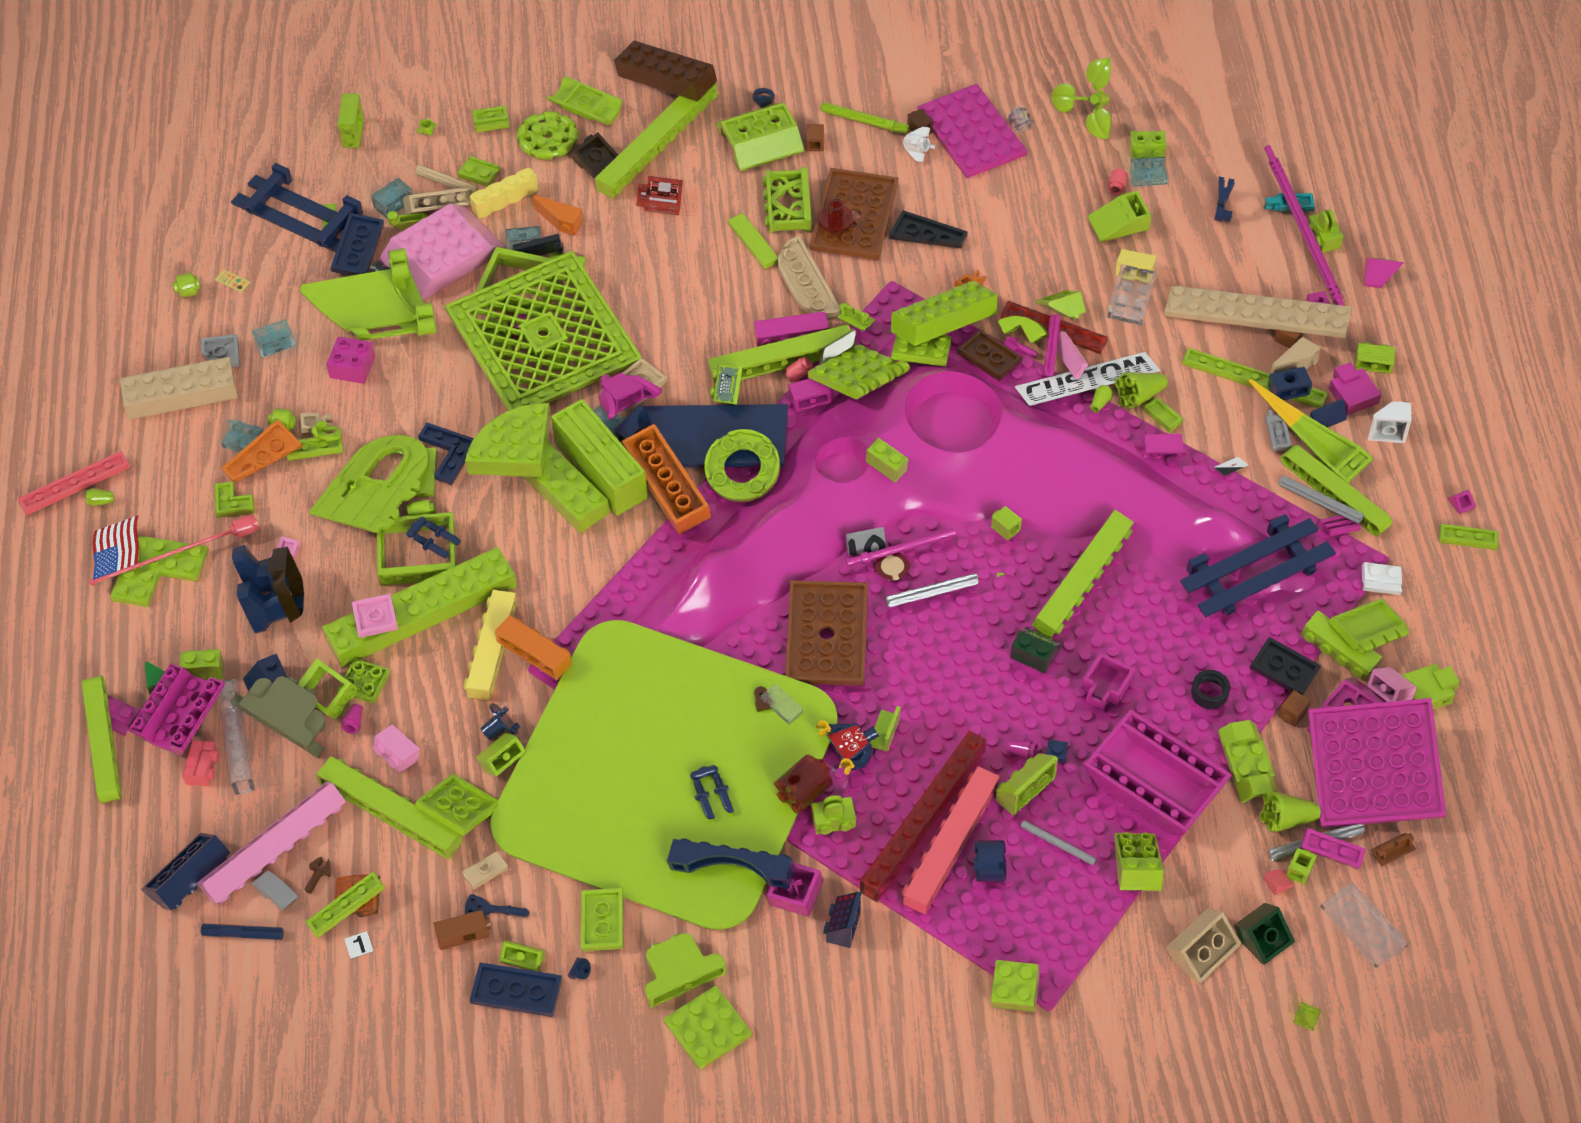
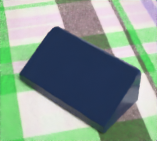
(1330, 414)

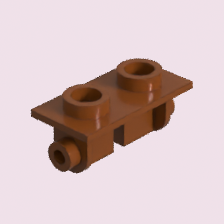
(1393, 849)

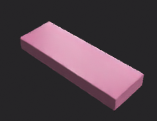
(1070, 355)

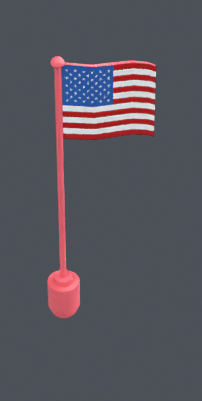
(118, 546)

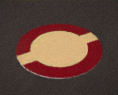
(892, 566)

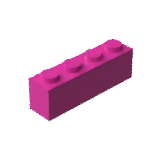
(788, 327)

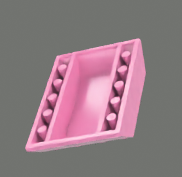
(443, 248)

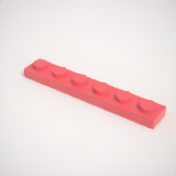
(73, 483)

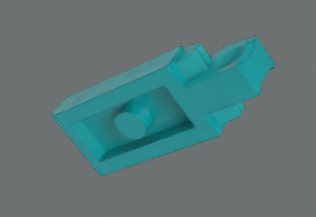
(1279, 202)

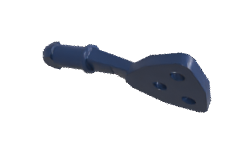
(487, 908)

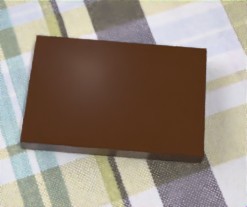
(989, 355)

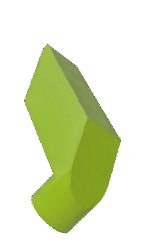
(405, 221)

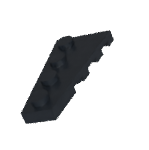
(922, 230)

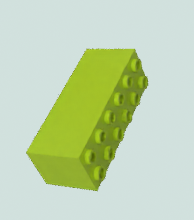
(599, 456)

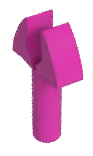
(1013, 343)

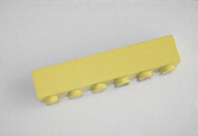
(489, 652)

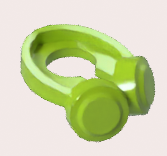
(321, 427)

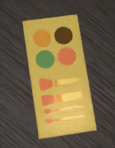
(232, 280)

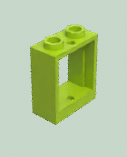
(351, 120)
(347, 692)

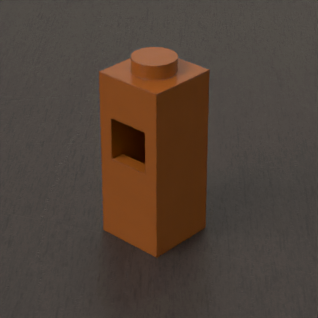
(462, 929)

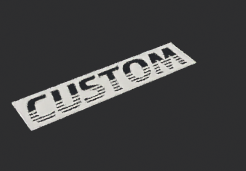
(1092, 378)

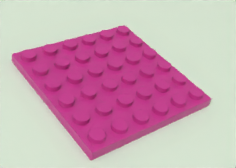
(1376, 763)

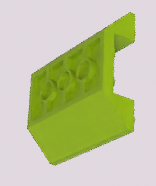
(763, 139)

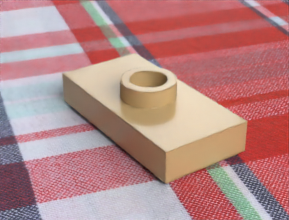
(485, 870)

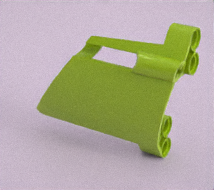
(374, 301)

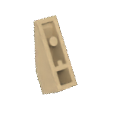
(1301, 354)

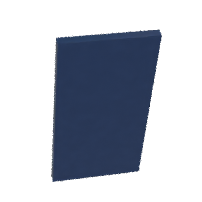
(694, 428)

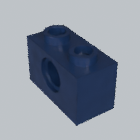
(1290, 383)

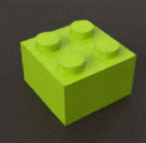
(1015, 985)

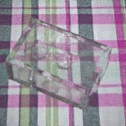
(1130, 298)

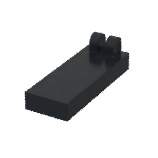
(541, 246)

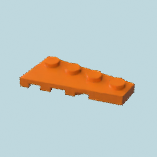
(262, 451)

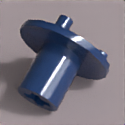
(499, 723)

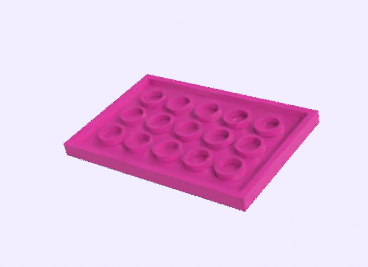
(973, 131)

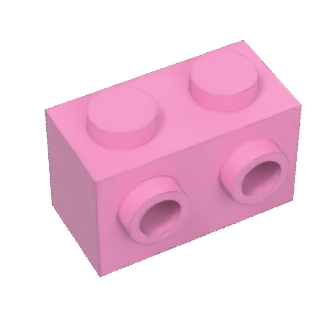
(1391, 685)
(396, 748)

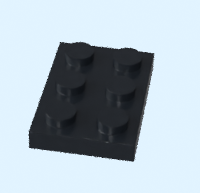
(1285, 666)

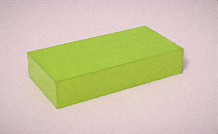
(1163, 414)

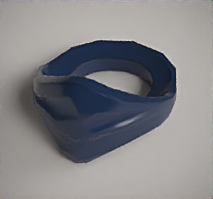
(763, 100)

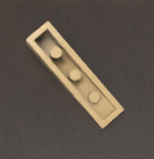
(437, 200)

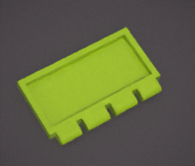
(1369, 626)

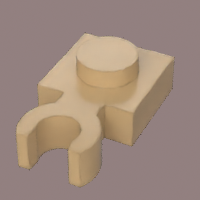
(308, 420)

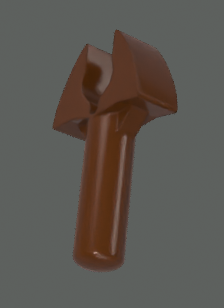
(326, 870)

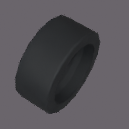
(1206, 701)

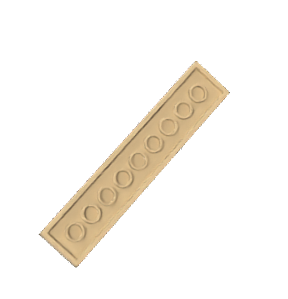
(1258, 311)

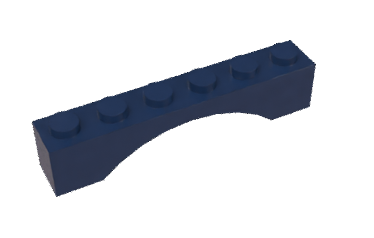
(691, 856)

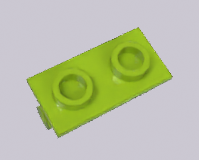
(855, 317)

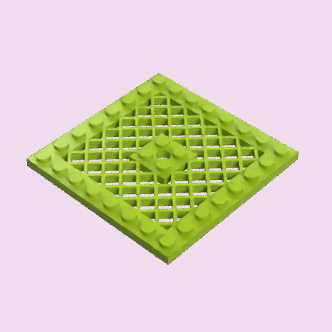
(566, 268)

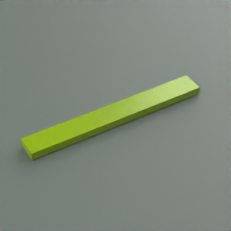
(1242, 374)

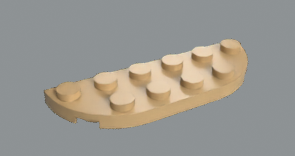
(805, 279)

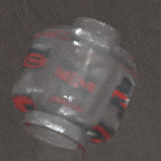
(1020, 119)

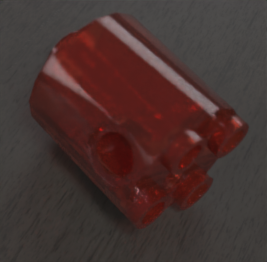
(803, 783)

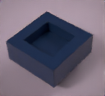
(1057, 749)

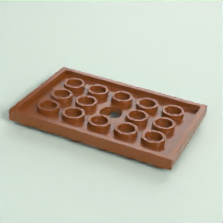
(870, 196)
(832, 606)

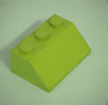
(1027, 782)

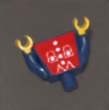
(850, 743)

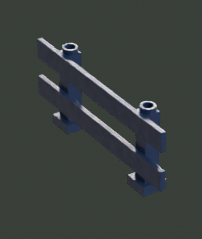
(273, 188)
(1280, 537)

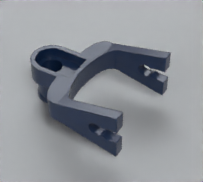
(1224, 193)

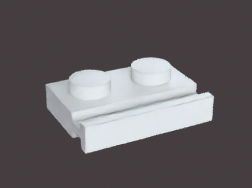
(1381, 578)

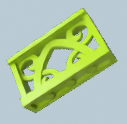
(802, 217)

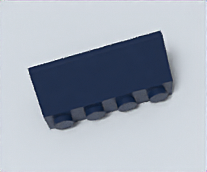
(185, 870)

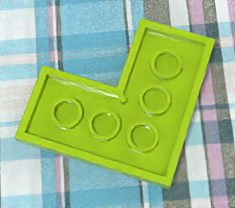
(139, 584)

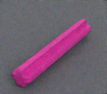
(1051, 347)

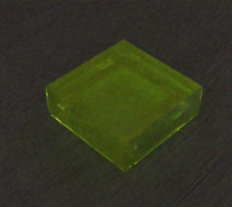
(1307, 1016)

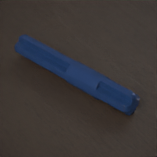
(242, 931)

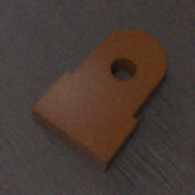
(760, 705)

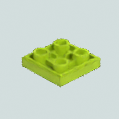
(368, 678)

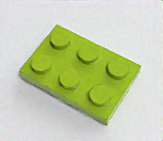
(602, 919)

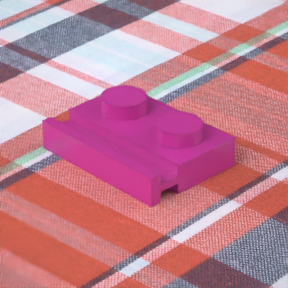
(121, 715)

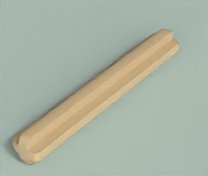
(442, 178)

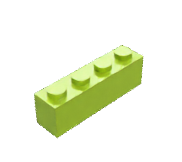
(1331, 643)

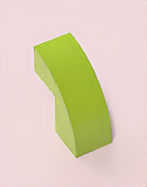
(1032, 329)

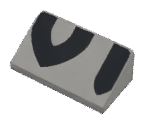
(865, 541)

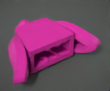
(624, 391)

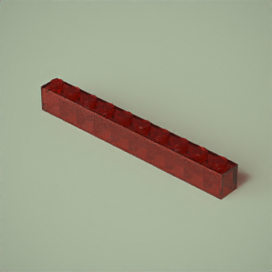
(922, 816)

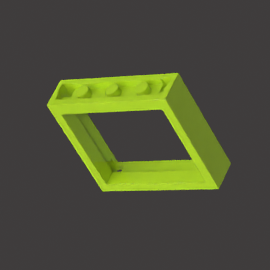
(517, 260)
(416, 573)

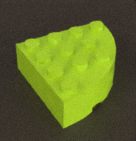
(512, 443)

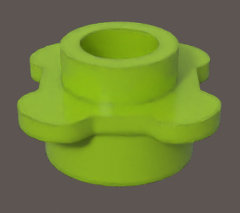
(426, 127)

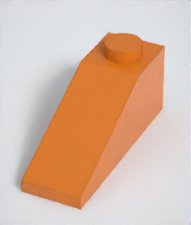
(560, 215)

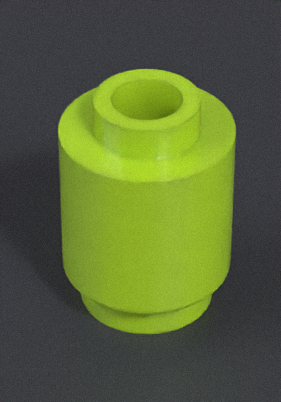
(421, 507)

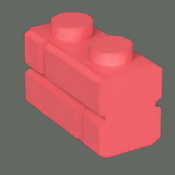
(200, 763)

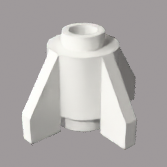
(917, 143)

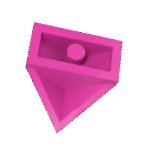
(1379, 271)

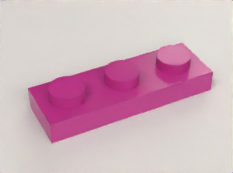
(1332, 848)

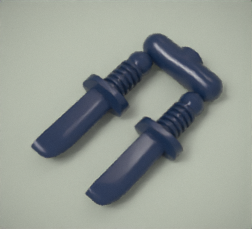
(428, 543)
(702, 796)

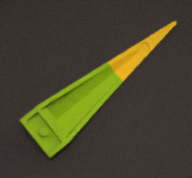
(1332, 449)

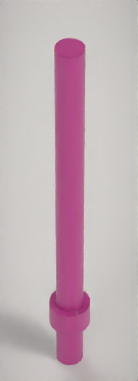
(866, 557)

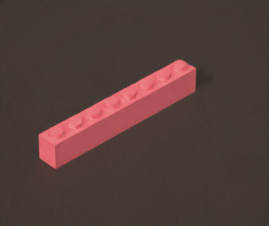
(951, 840)

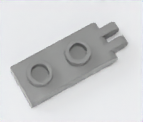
(1277, 432)

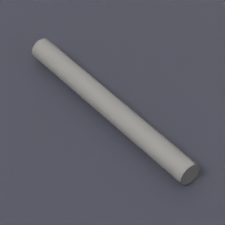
(1058, 842)

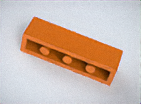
(533, 647)

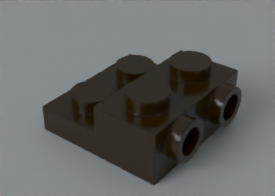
(593, 154)

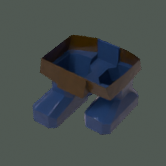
(273, 575)

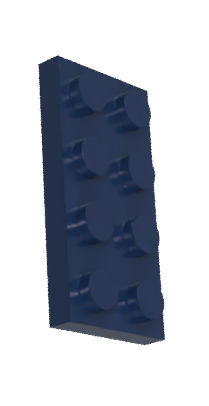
(357, 245)
(516, 989)

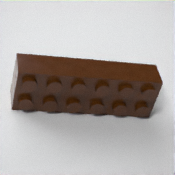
(665, 70)

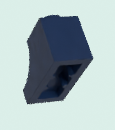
(633, 423)

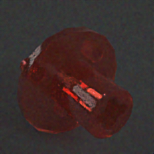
(835, 217)

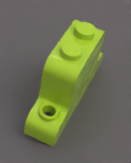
(679, 968)

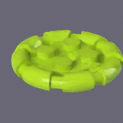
(548, 147)

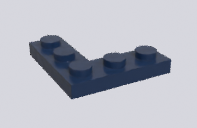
(454, 442)

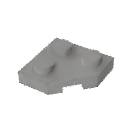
(221, 347)

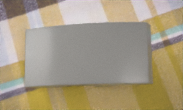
(275, 889)

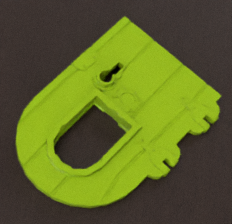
(374, 502)

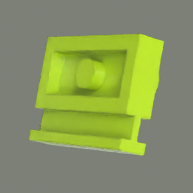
(490, 119)
(479, 171)

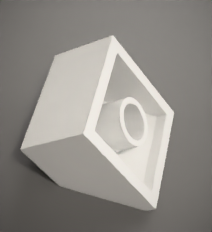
(1391, 423)

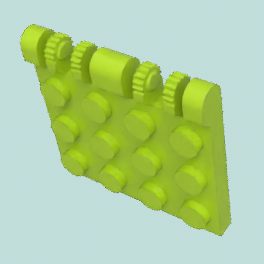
(858, 371)

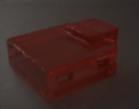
(661, 195)

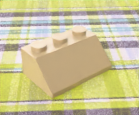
(1204, 945)

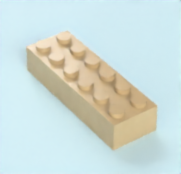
(178, 388)

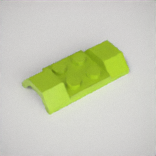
(587, 101)
(1247, 760)

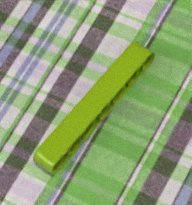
(1332, 486)
(101, 739)

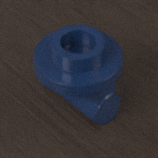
(580, 969)

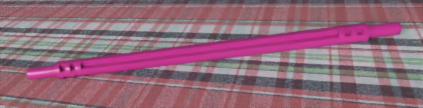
(1304, 227)

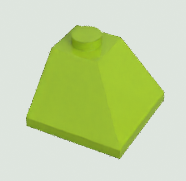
(1065, 303)

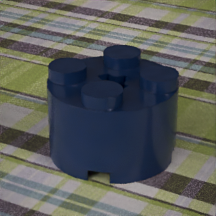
(990, 861)

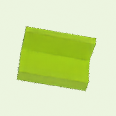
(886, 728)

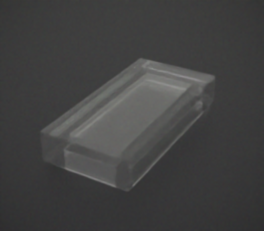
(781, 704)

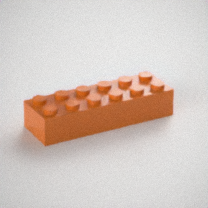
(668, 480)

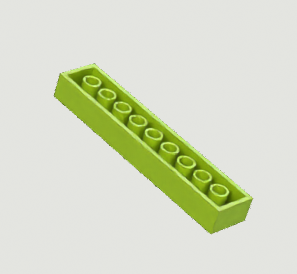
(426, 605)

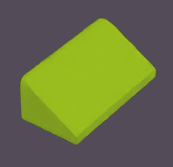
(522, 955)

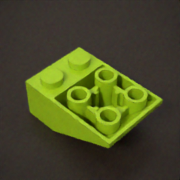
(1121, 217)
(1138, 862)

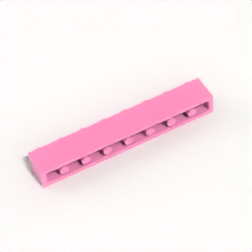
(271, 842)

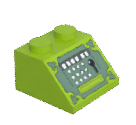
(726, 384)

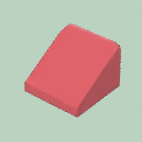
(1277, 881)

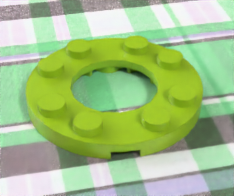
(742, 440)

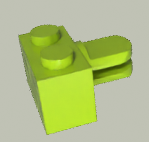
(1326, 230)
(833, 815)

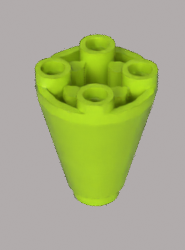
(1139, 387)
(1287, 811)

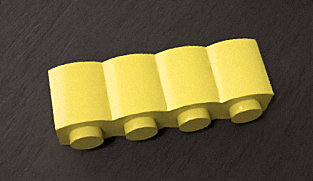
(502, 193)

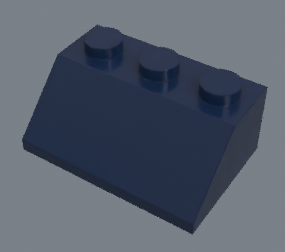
(265, 668)

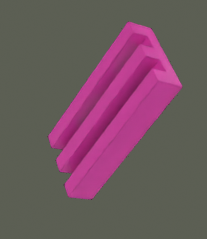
(1339, 526)

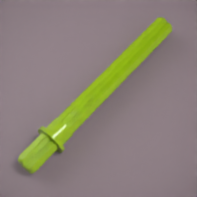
(888, 124)

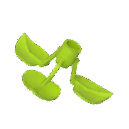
(1099, 74)

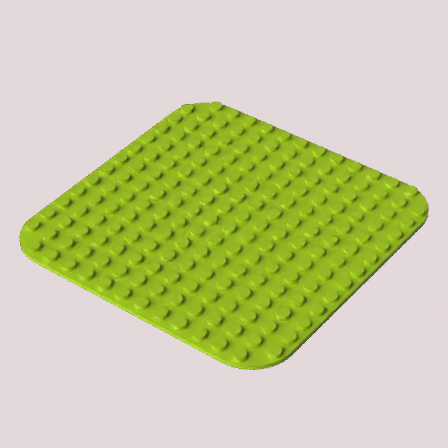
(614, 764)

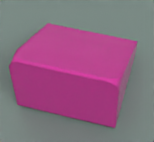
(1462, 501)

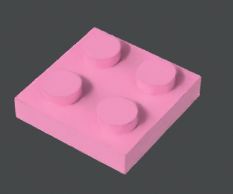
(374, 615)

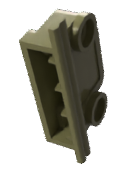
(286, 710)

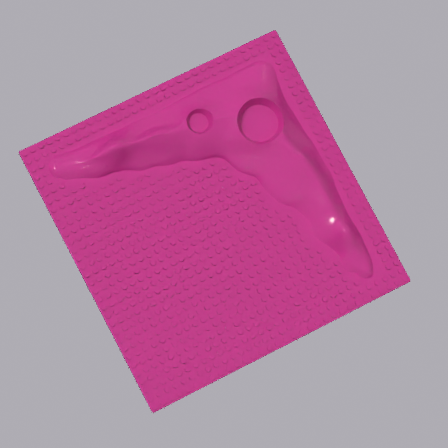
(948, 655)

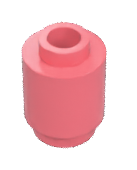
(1117, 181)
(799, 369)

